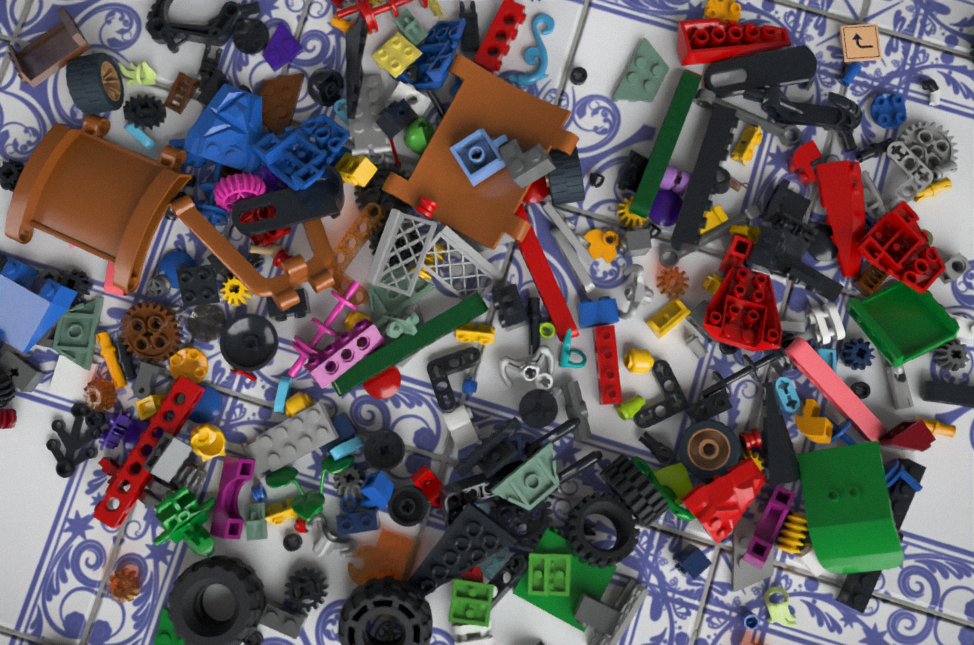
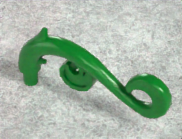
(666, 492)

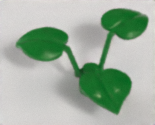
(312, 502)

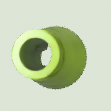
(630, 407)

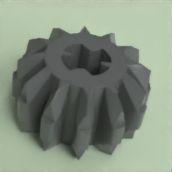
(958, 353)
(191, 475)
(344, 477)

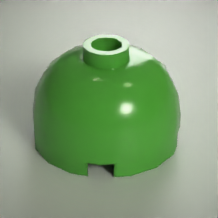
(418, 135)

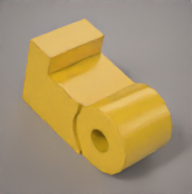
(715, 218)

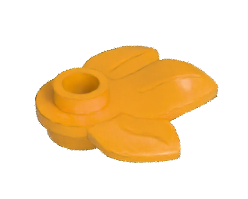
(600, 247)

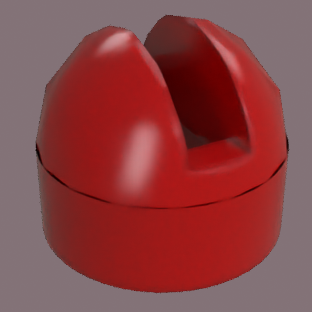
(300, 525)

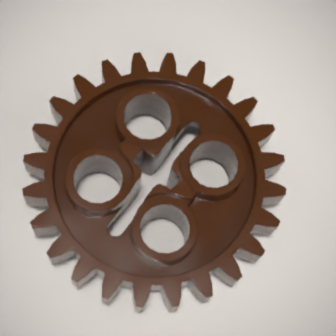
(151, 331)

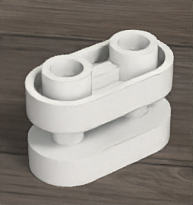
(820, 331)
(463, 629)

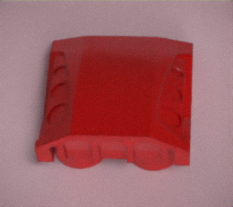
(267, 238)

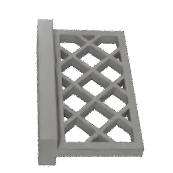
(385, 251)
(470, 254)
(628, 604)

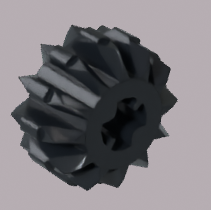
(10, 174)
(77, 281)

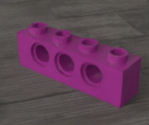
(342, 362)

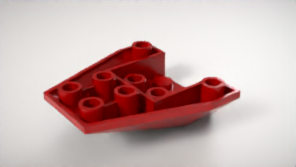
(744, 311)

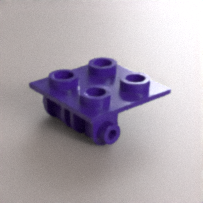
(111, 439)

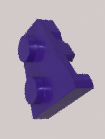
(281, 48)

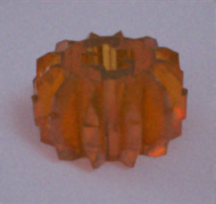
(679, 285)
(100, 395)
(131, 585)

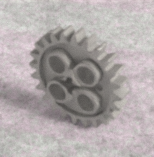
(927, 150)

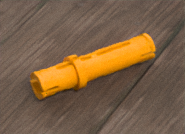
(110, 358)

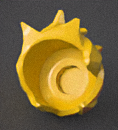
(207, 441)

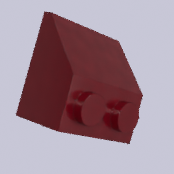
(908, 435)

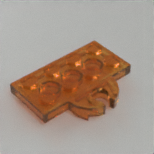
(389, 558)

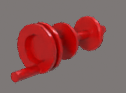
(368, 14)

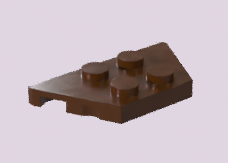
(280, 101)

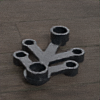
(73, 442)

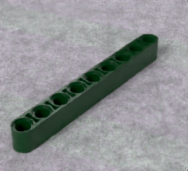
(665, 144)
(410, 344)

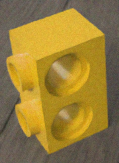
(355, 169)

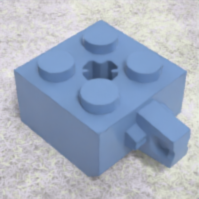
(488, 150)

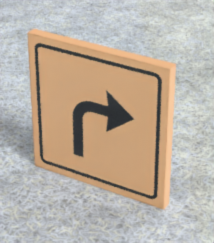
(860, 42)

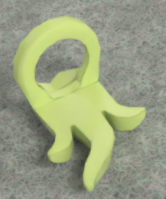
(141, 75)
(780, 609)

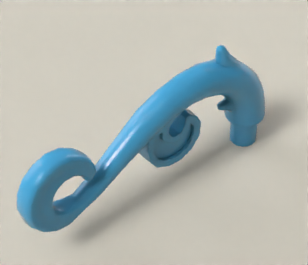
(541, 52)

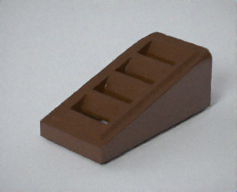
(191, 89)
(862, 287)

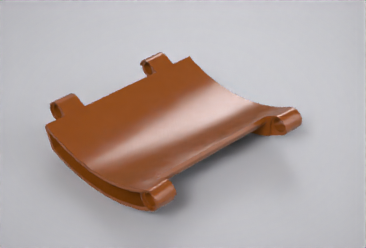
(501, 109)
(96, 195)

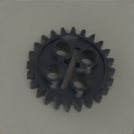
(373, 187)
(534, 525)

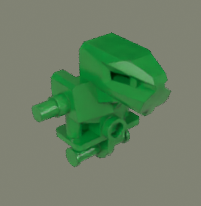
(183, 520)

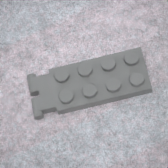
(364, 128)
(291, 440)

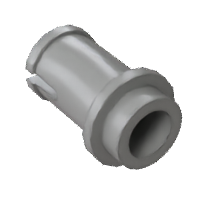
(940, 172)
(696, 346)

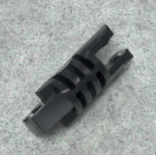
(208, 66)

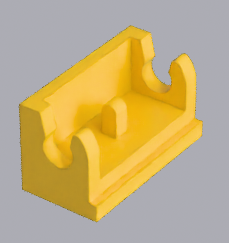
(667, 318)

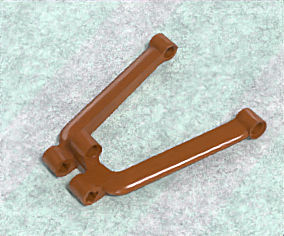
(295, 268)

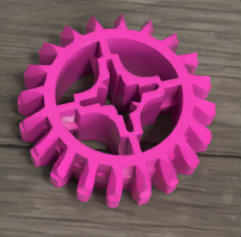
(237, 187)

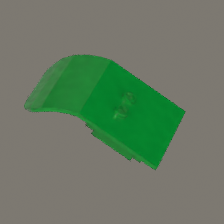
(849, 509)

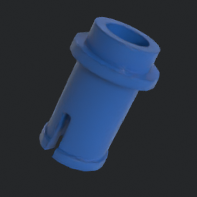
(852, 70)

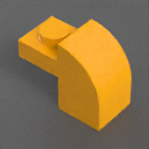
(812, 426)

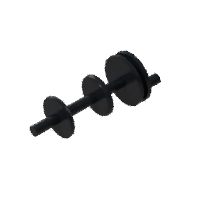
(776, 357)

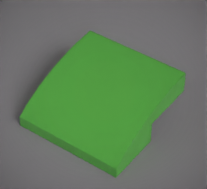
(549, 574)
(471, 603)

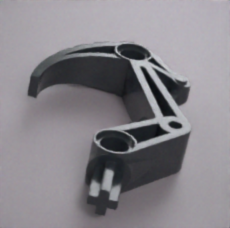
(215, 33)
(843, 117)

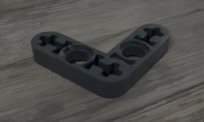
(445, 370)
(668, 402)

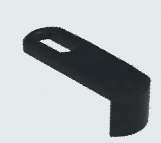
(765, 70)
(292, 206)

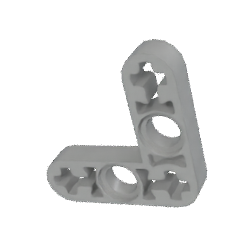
(913, 180)

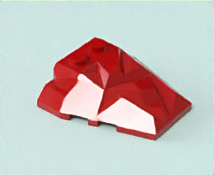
(901, 248)
(725, 499)

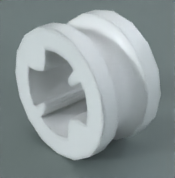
(547, 377)

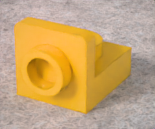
(748, 232)
(149, 406)

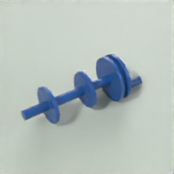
(213, 214)
(892, 469)

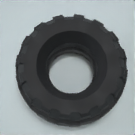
(385, 597)
(187, 606)

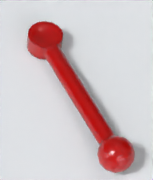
(397, 162)

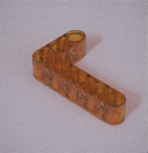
(350, 253)

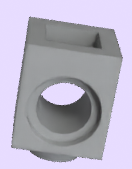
(961, 266)

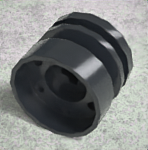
(372, 450)

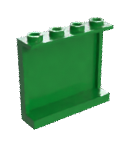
(903, 322)
(583, 579)

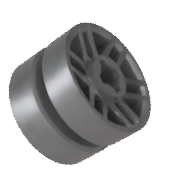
(156, 491)

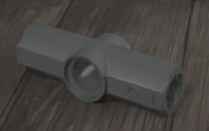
(576, 407)

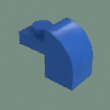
(376, 491)

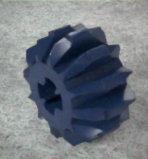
(852, 348)

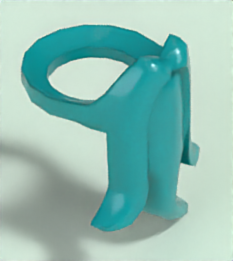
(566, 352)

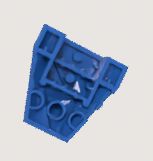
(436, 54)
(229, 130)
(302, 152)

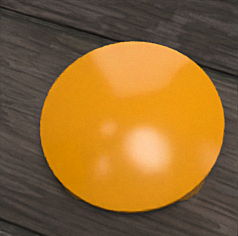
(723, 10)
(190, 364)

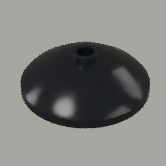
(236, 342)

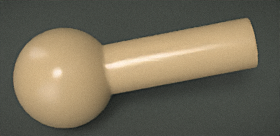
(272, 251)

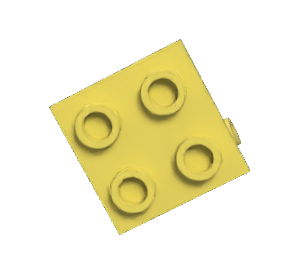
(396, 55)

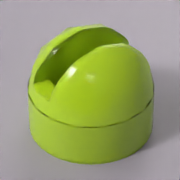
(546, 334)

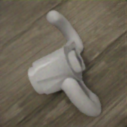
(635, 292)
(527, 366)
(329, 539)

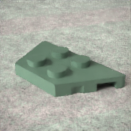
(643, 75)
(388, 301)
(77, 333)
(530, 480)

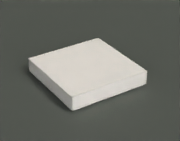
(71, 379)

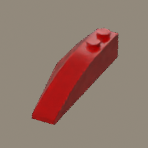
(713, 40)
(843, 198)

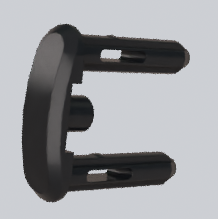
(562, 430)

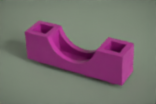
(226, 518)
(768, 526)

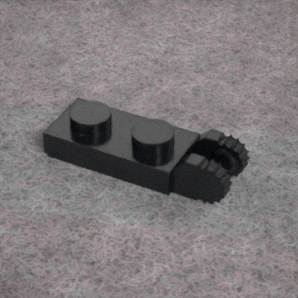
(470, 34)

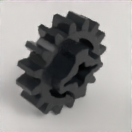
(144, 112)
(313, 594)

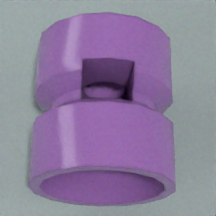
(670, 176)

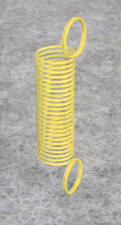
(437, 7)

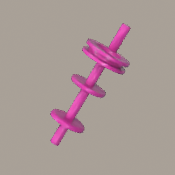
(309, 349)

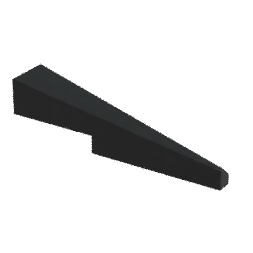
(355, 48)
(780, 452)

